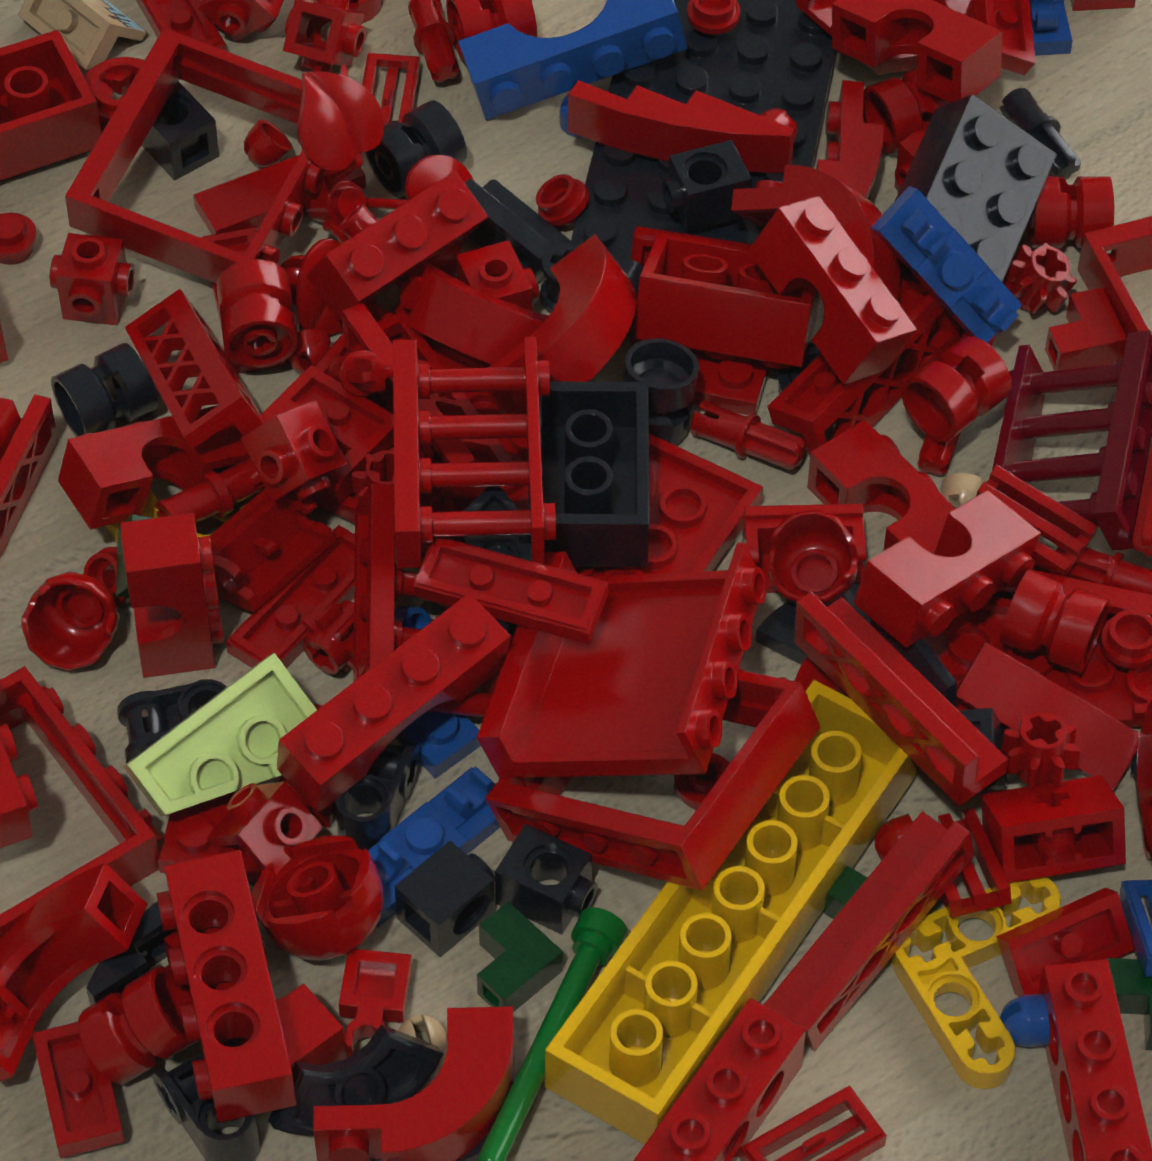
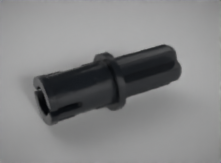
(1026, 114)

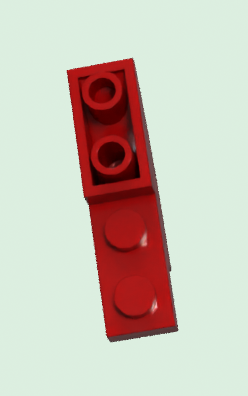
(856, 144)

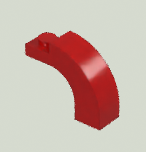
(850, 208)
(463, 315)
(586, 323)
(54, 943)
(445, 1116)

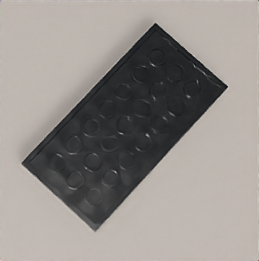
(761, 64)

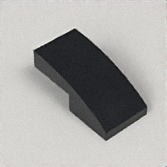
(144, 952)

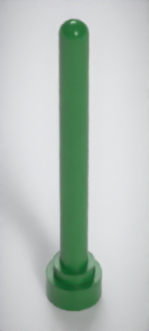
(595, 941)

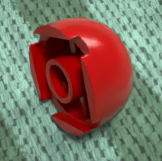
(320, 899)

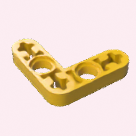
(950, 973)

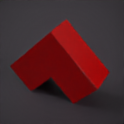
(1091, 335)

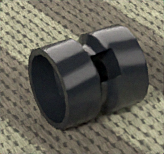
(422, 133)
(671, 380)
(86, 400)

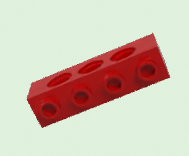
(1092, 1065)
(243, 1077)
(731, 1090)

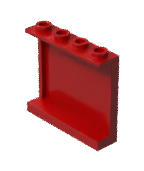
(644, 688)

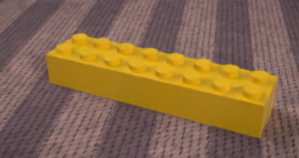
(712, 949)

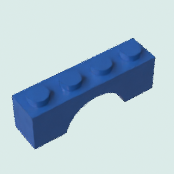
(521, 69)

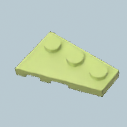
(224, 741)

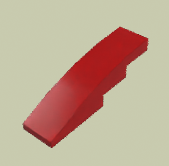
(663, 127)

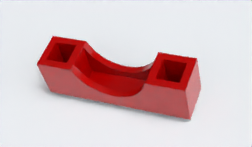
(351, 730)

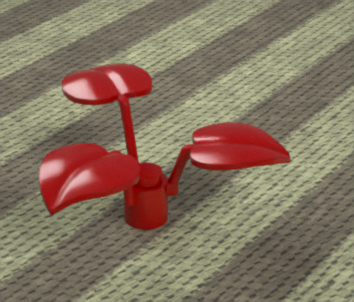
(334, 128)

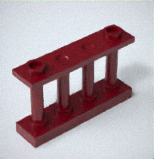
(1129, 438)

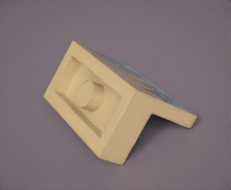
(85, 25)

